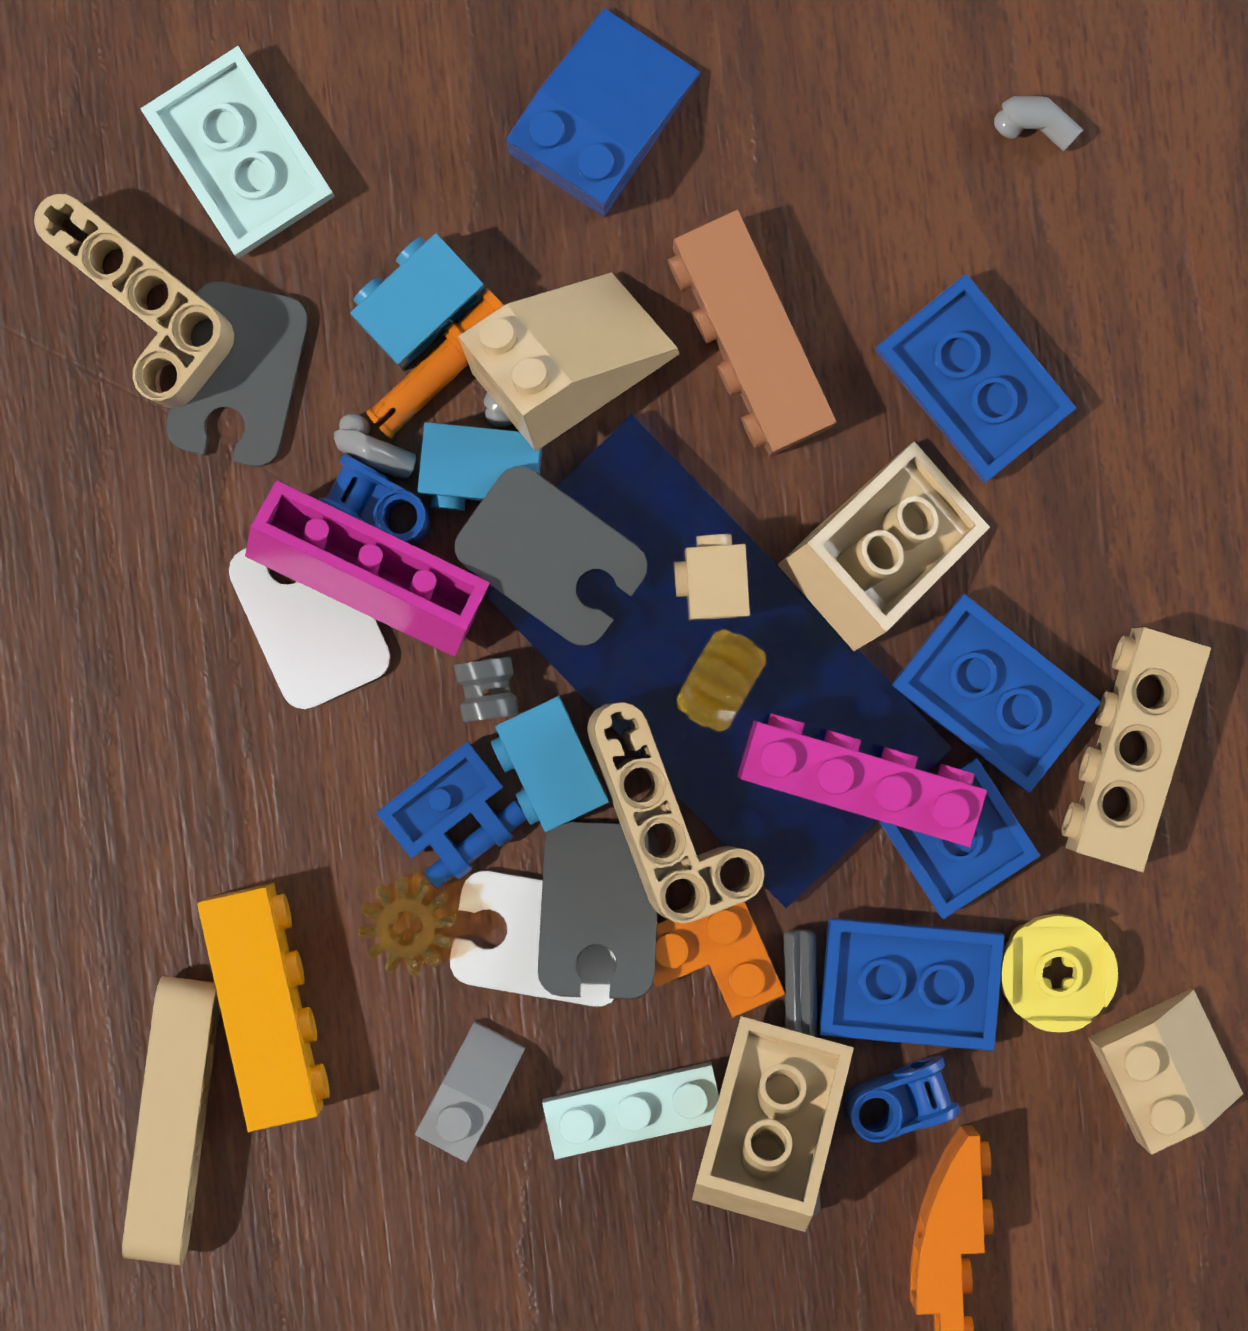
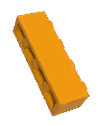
(262, 1006)

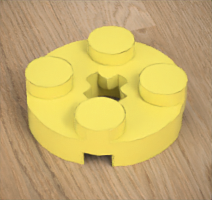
(1080, 996)

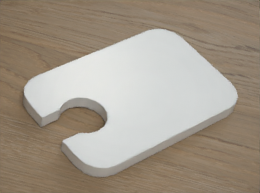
(308, 638)
(515, 961)

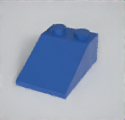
(601, 111)

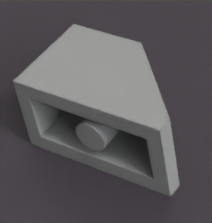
(470, 1091)

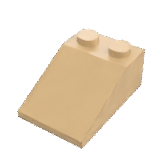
(564, 354)
(884, 547)
(773, 1124)

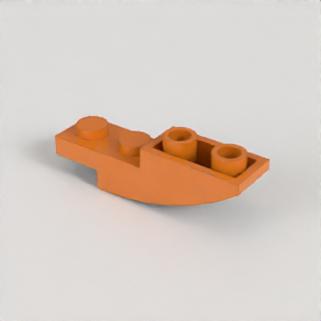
(949, 1225)

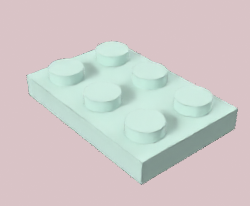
(237, 152)

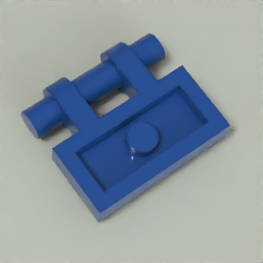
(443, 799)

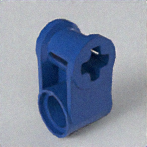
(373, 497)
(905, 1100)

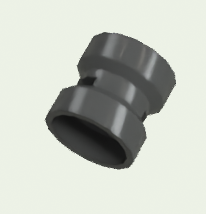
(481, 676)

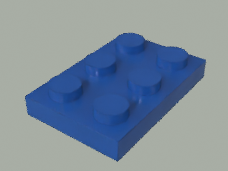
(975, 378)
(995, 693)
(911, 983)

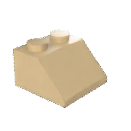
(1167, 1071)

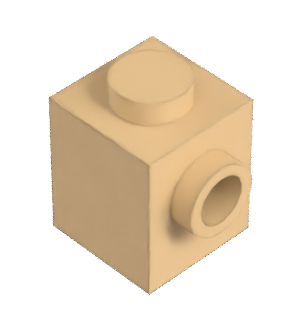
(714, 578)

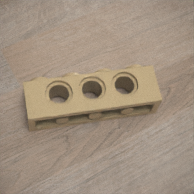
(1179, 671)

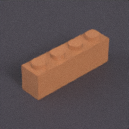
(752, 334)

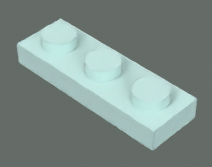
(631, 1110)

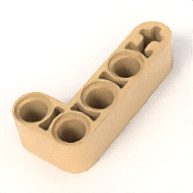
(130, 287)
(661, 807)

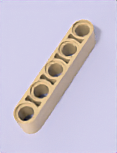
(171, 1121)

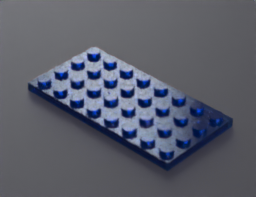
(654, 647)

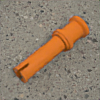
(432, 373)

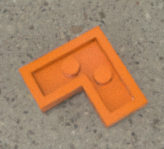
(730, 948)

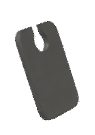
(253, 377)
(538, 544)
(595, 900)

